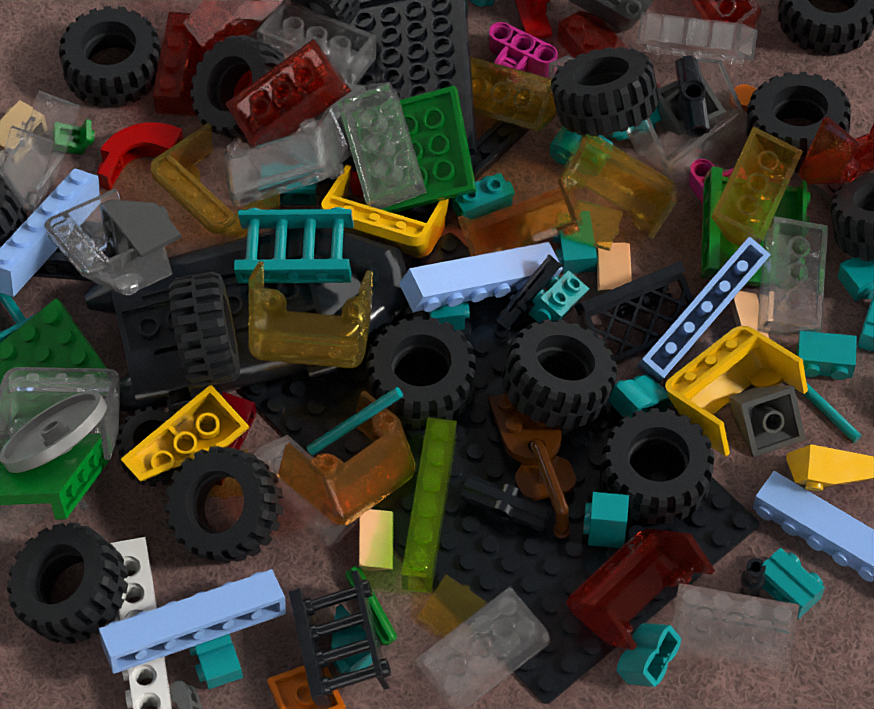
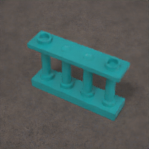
(296, 270)

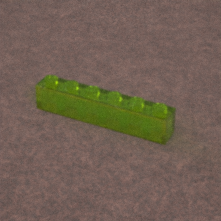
(429, 505)

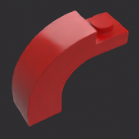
(132, 143)

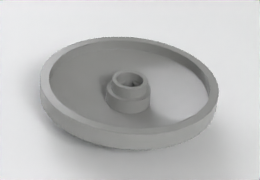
(53, 431)

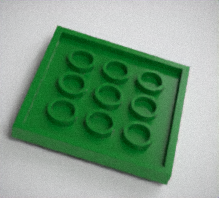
(440, 147)
(48, 341)

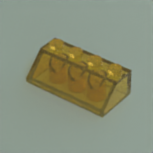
(512, 95)
(755, 187)

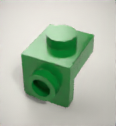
(81, 138)

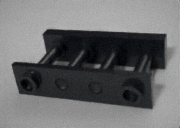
(311, 633)

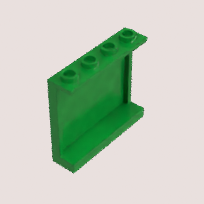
(715, 246)
(58, 481)

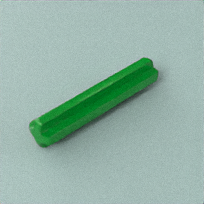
(383, 626)

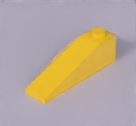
(197, 426)
(828, 467)

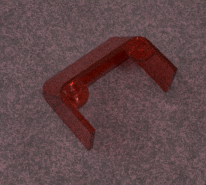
(837, 156)
(633, 579)

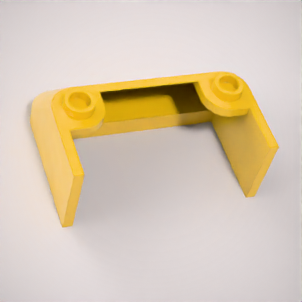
(386, 227)
(727, 369)

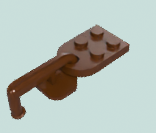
(541, 471)

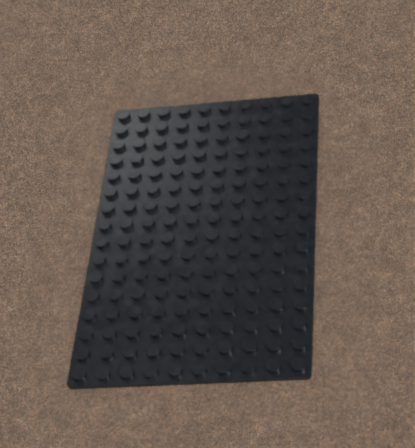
(474, 544)

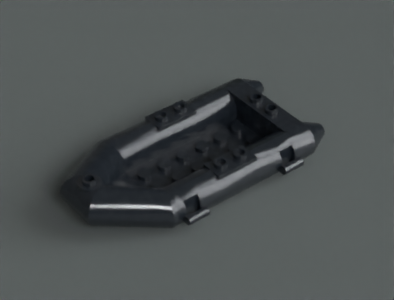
(149, 335)

